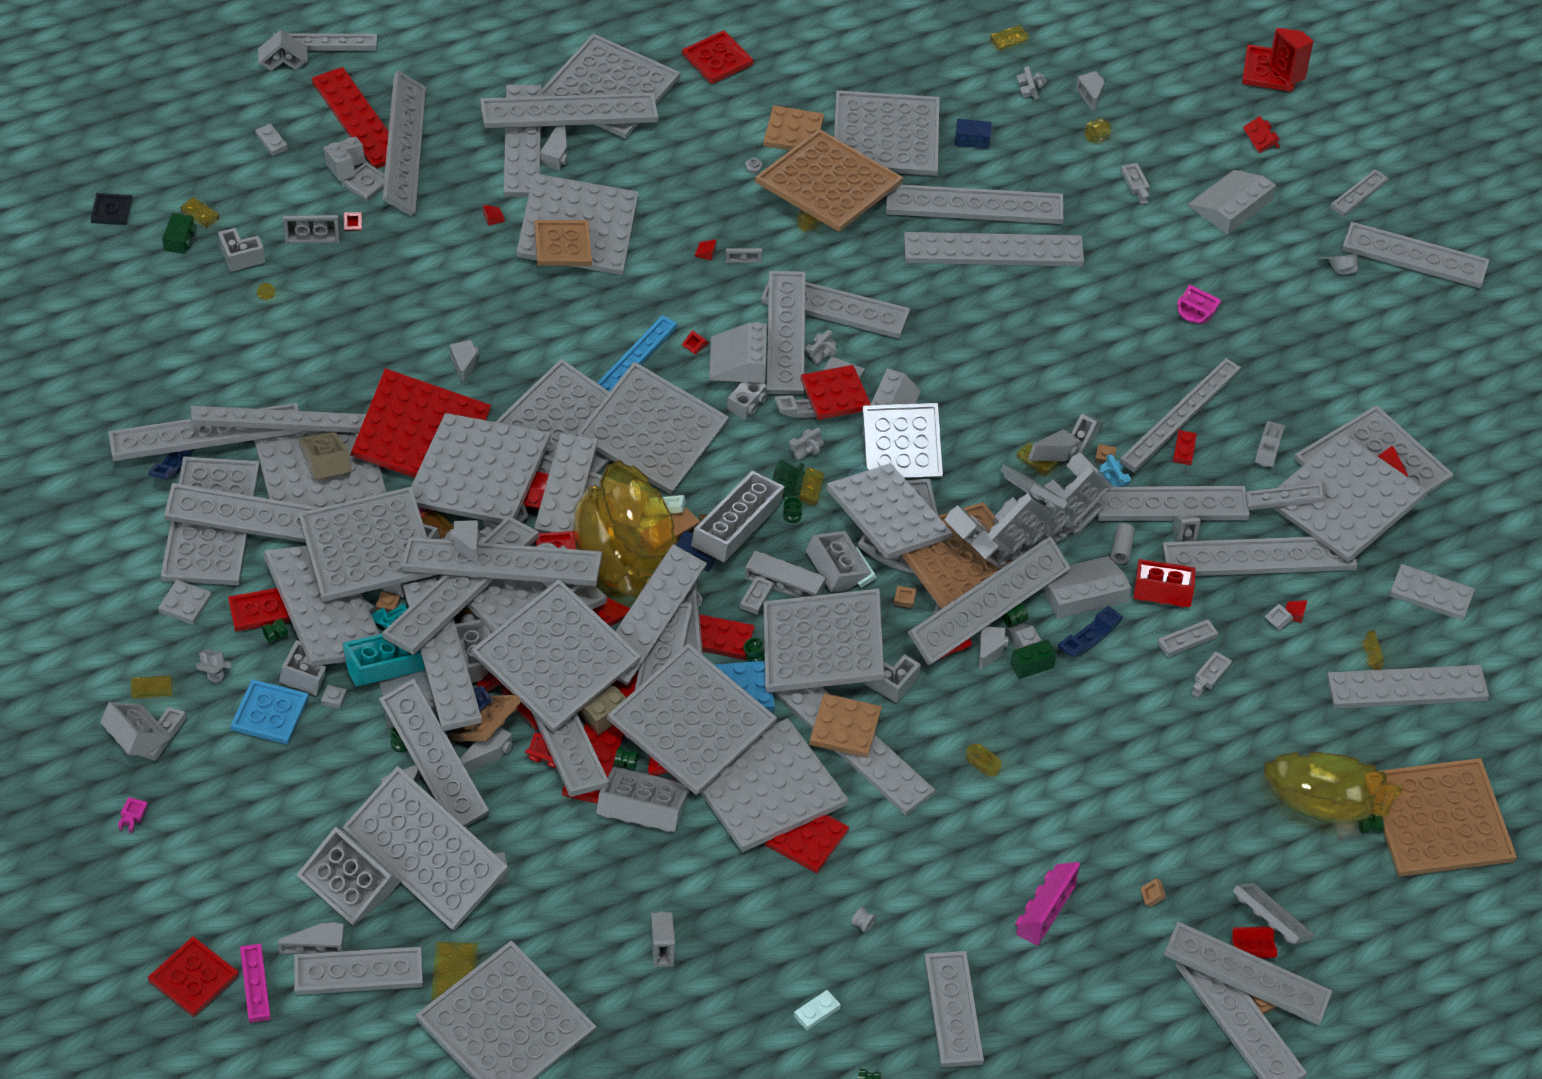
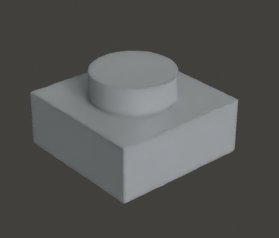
(1279, 617)
(334, 697)

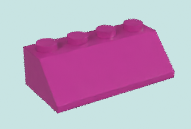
(1048, 902)

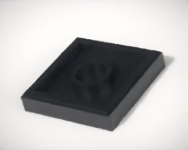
(111, 209)

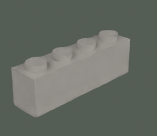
(786, 577)

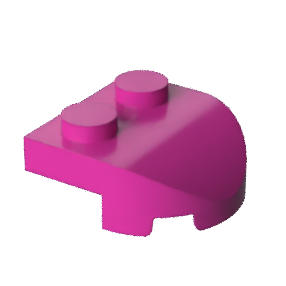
(1197, 305)

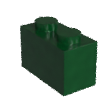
(179, 233)
(1033, 659)

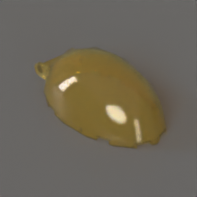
(635, 518)
(593, 536)
(1330, 787)

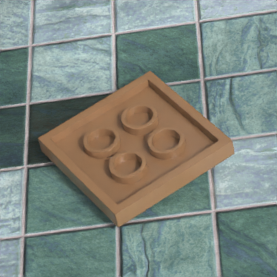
(790, 127)
(562, 243)
(492, 717)
(845, 725)

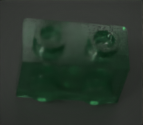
(789, 477)

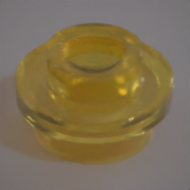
(265, 291)

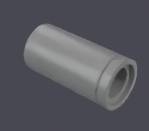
(1122, 543)

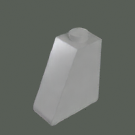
(662, 939)

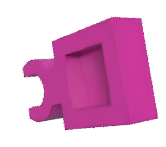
(132, 812)

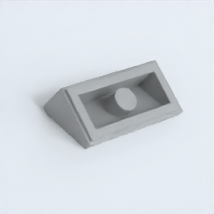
(744, 255)

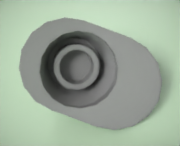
(1344, 264)

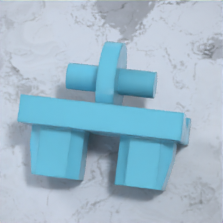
(1113, 472)

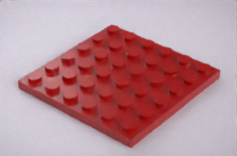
(405, 420)

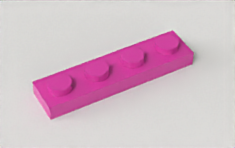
(255, 983)

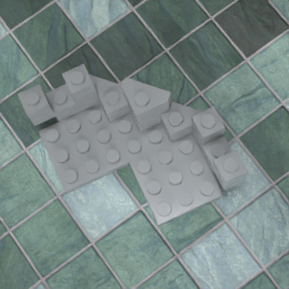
(1028, 521)

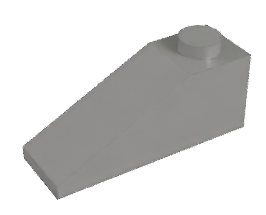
(555, 150)
(1055, 447)
(488, 751)
(316, 939)

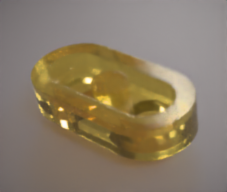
(984, 760)

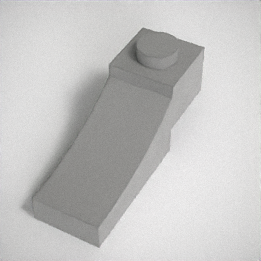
(1269, 444)

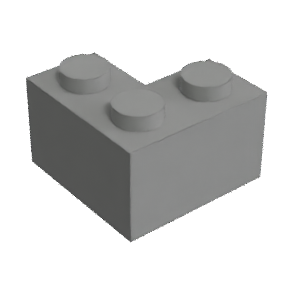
(282, 49)
(343, 156)
(239, 252)
(299, 674)
(897, 679)

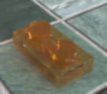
(434, 519)

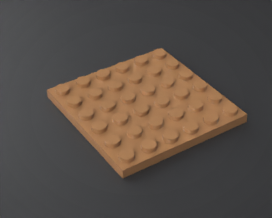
(829, 180)
(953, 564)
(1445, 819)

